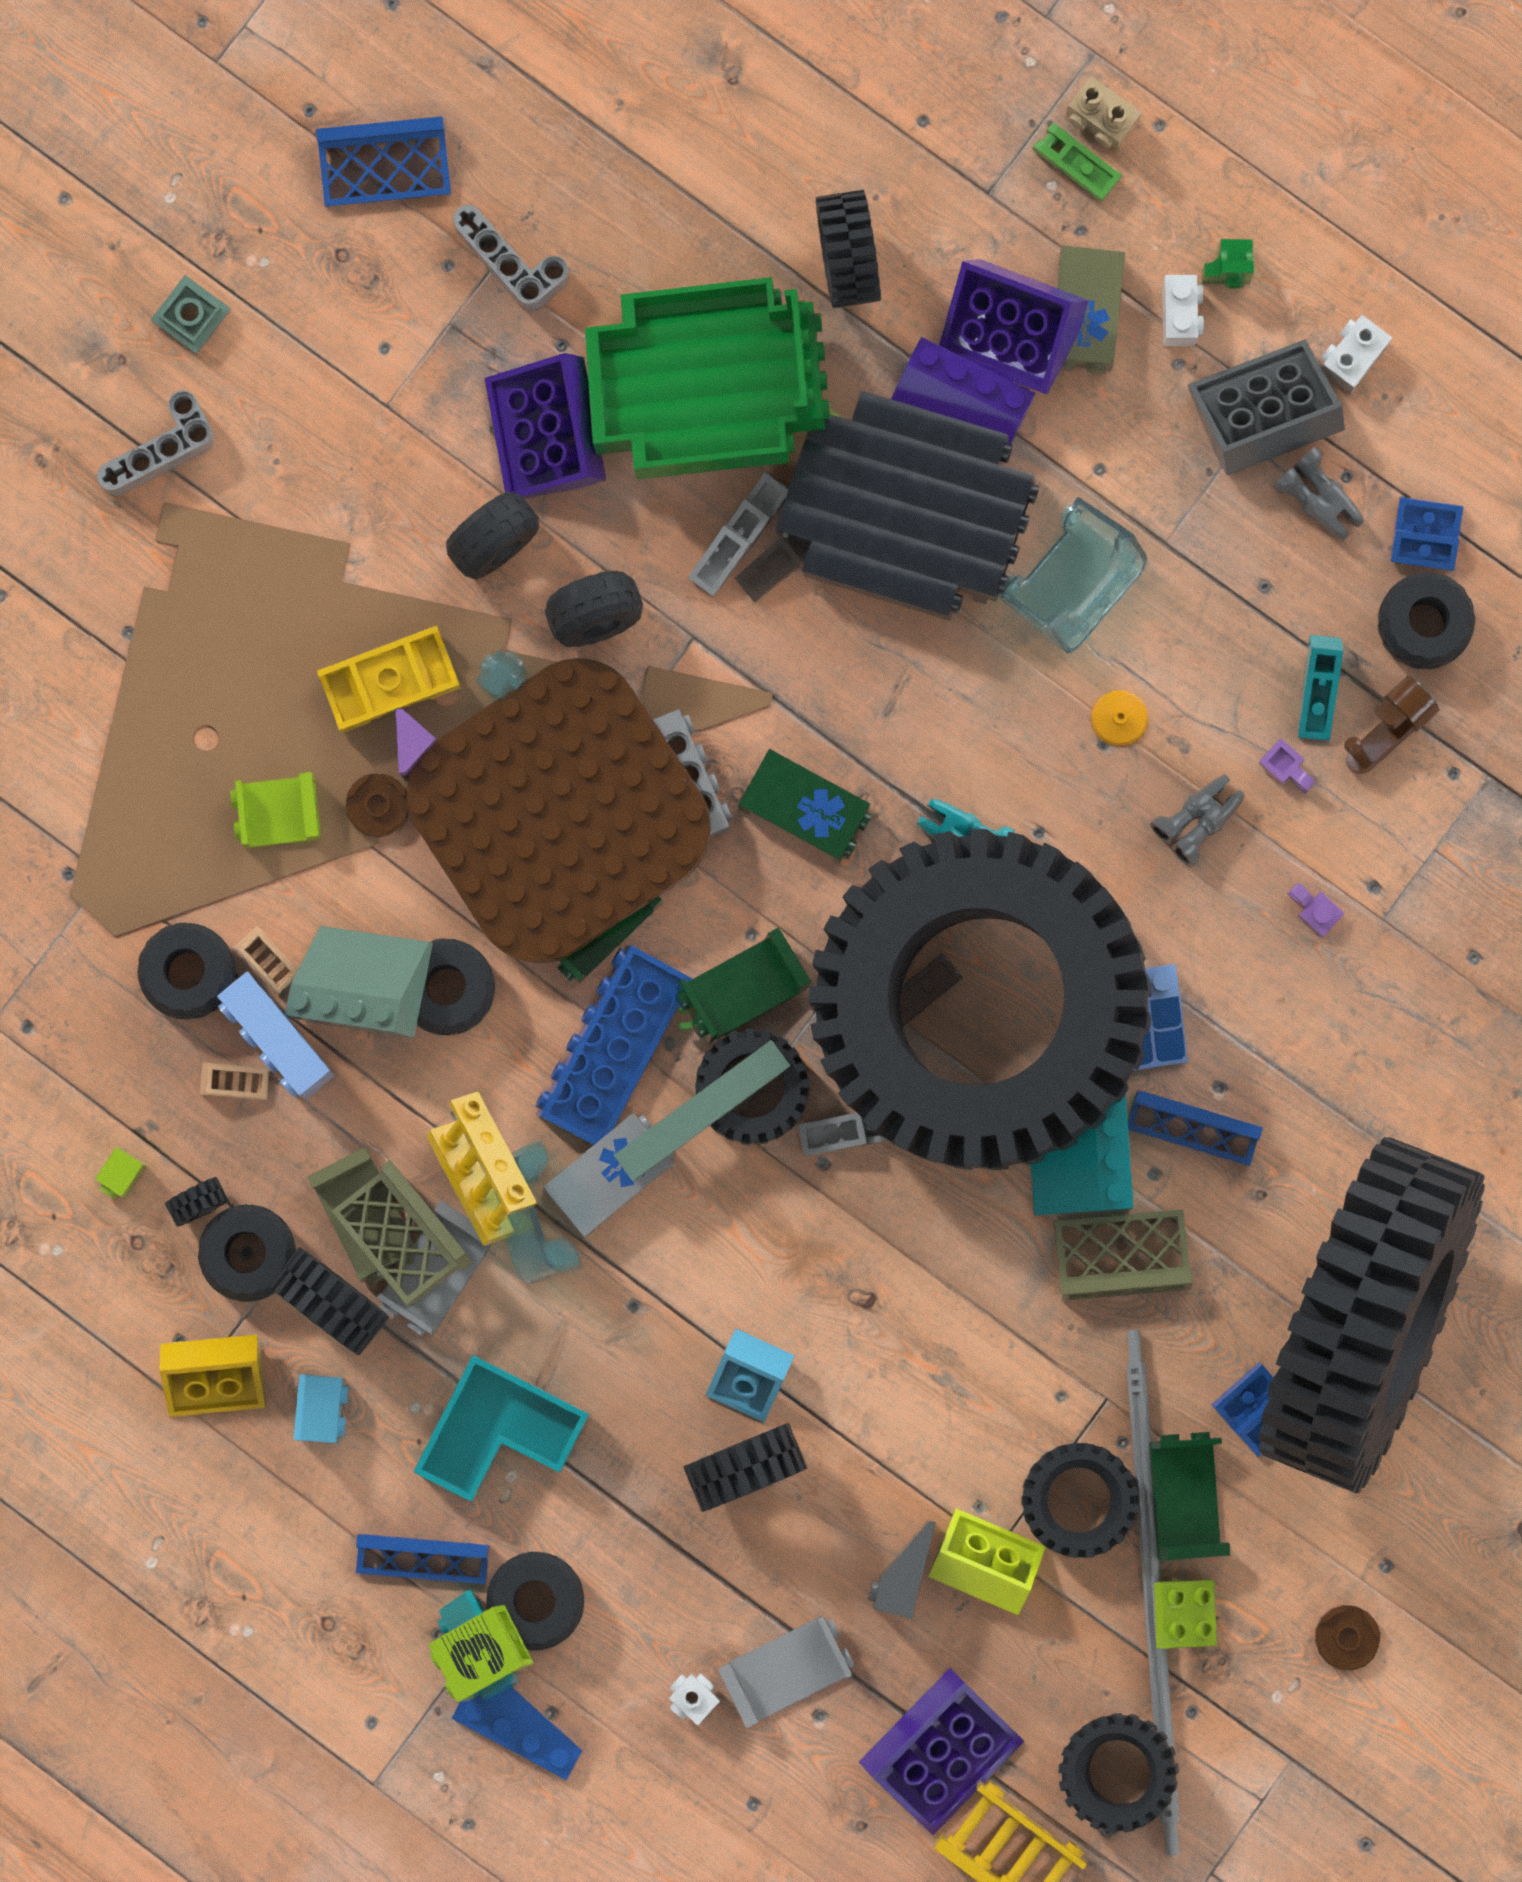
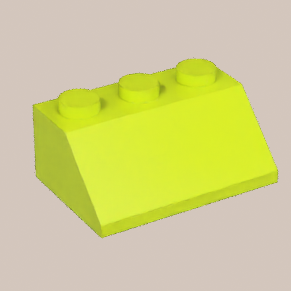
(987, 1561)

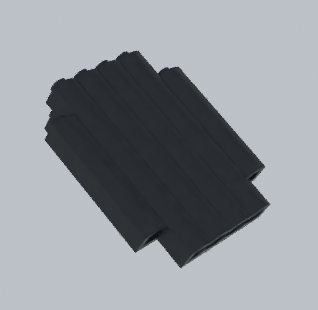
(908, 506)

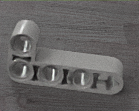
(505, 255)
(154, 448)

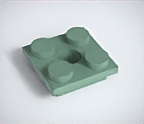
(196, 332)

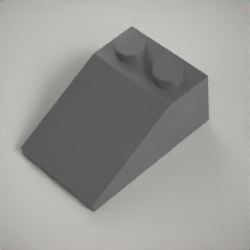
(901, 1580)

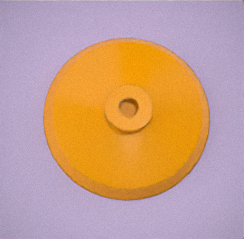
(1119, 718)

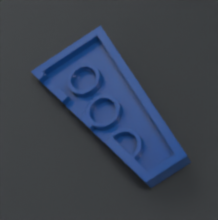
(520, 1728)

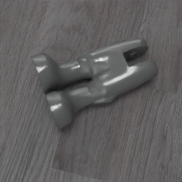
(1330, 499)
(1200, 806)

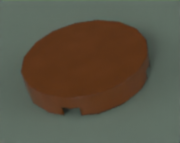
(377, 805)
(1347, 1637)

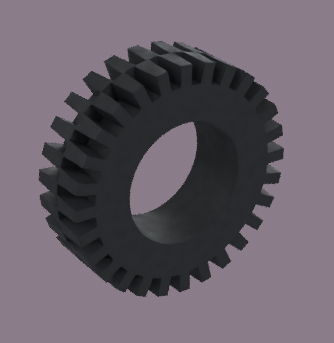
(901, 913)
(1371, 1314)

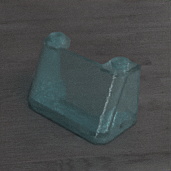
(1077, 577)
(530, 1253)

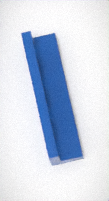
(1198, 1116)
(417, 1546)

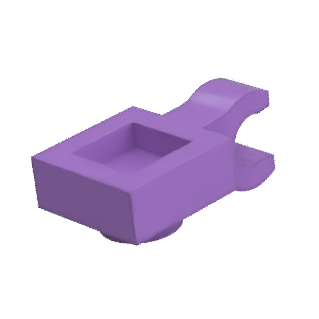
(1284, 763)
(1318, 912)

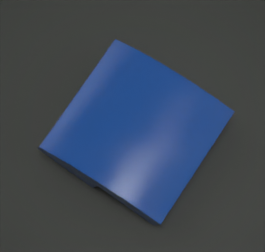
(1426, 533)
(1244, 1404)

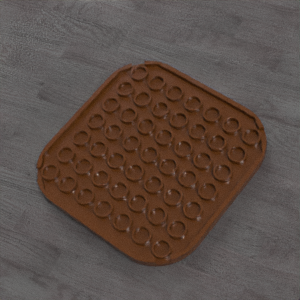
(558, 811)

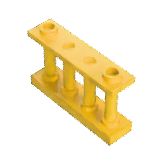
(468, 1177)
(980, 1866)

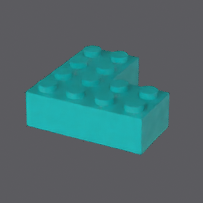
(492, 1411)

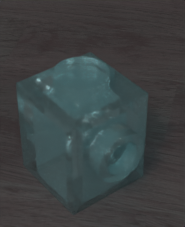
(501, 673)

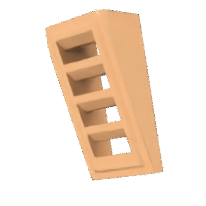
(259, 968)
(206, 1081)

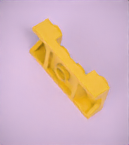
(388, 679)

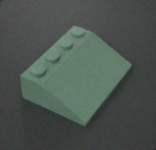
(361, 981)

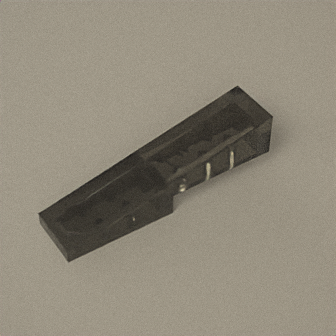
(772, 567)

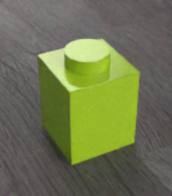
(119, 1174)

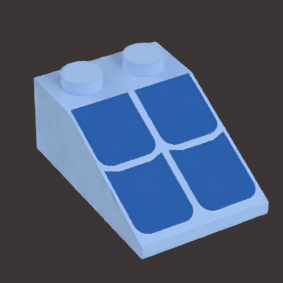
(1166, 1040)

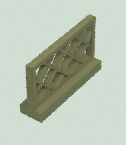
(425, 1220)
(1119, 1282)

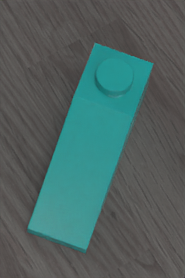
(1320, 687)

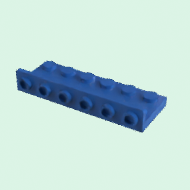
(612, 1045)

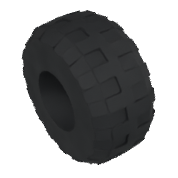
(492, 535)
(1445, 597)
(594, 608)
(160, 953)
(478, 991)
(215, 1248)
(562, 1581)

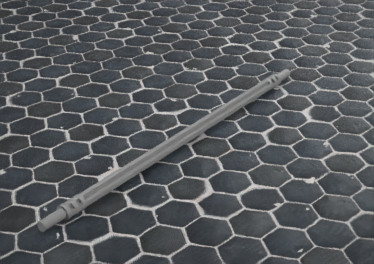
(1150, 1564)

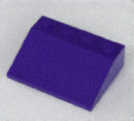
(1012, 324)
(962, 390)
(544, 427)
(941, 1751)

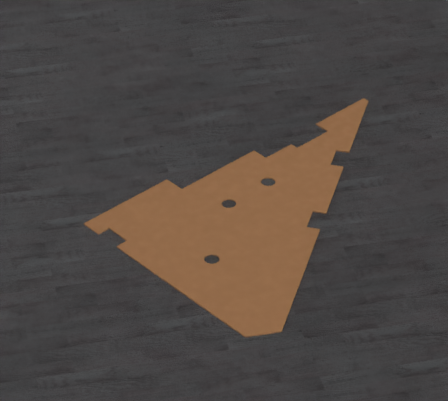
(241, 652)

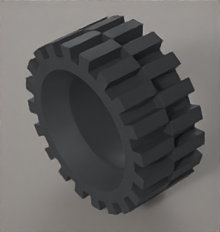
(848, 248)
(789, 1109)
(329, 1301)
(745, 1467)
(1122, 1500)
(1089, 1802)

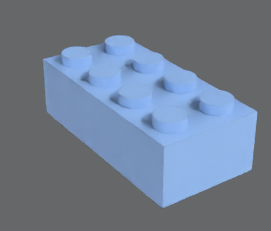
(275, 1035)

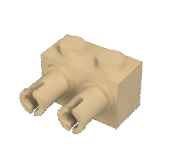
(1103, 114)

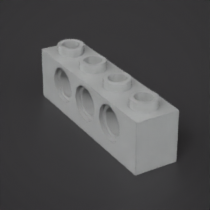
(677, 727)

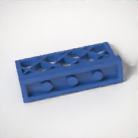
(382, 133)

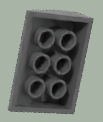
(1267, 407)

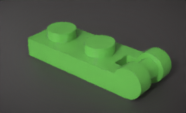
(1077, 162)

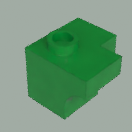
(1233, 266)

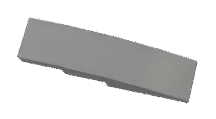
(739, 534)
(836, 1134)

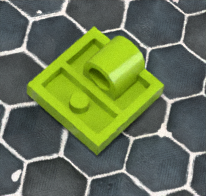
(1185, 1614)

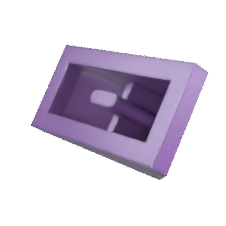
(411, 742)

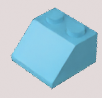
(749, 1375)
(320, 1409)

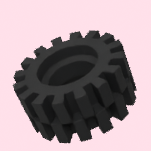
(196, 1201)

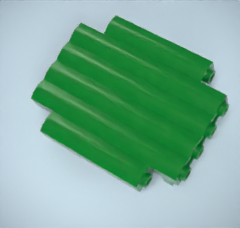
(706, 378)

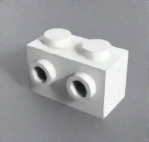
(1180, 310)
(1355, 354)

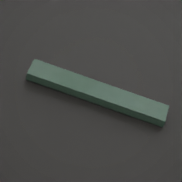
(702, 1110)

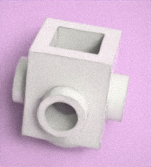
(694, 1710)

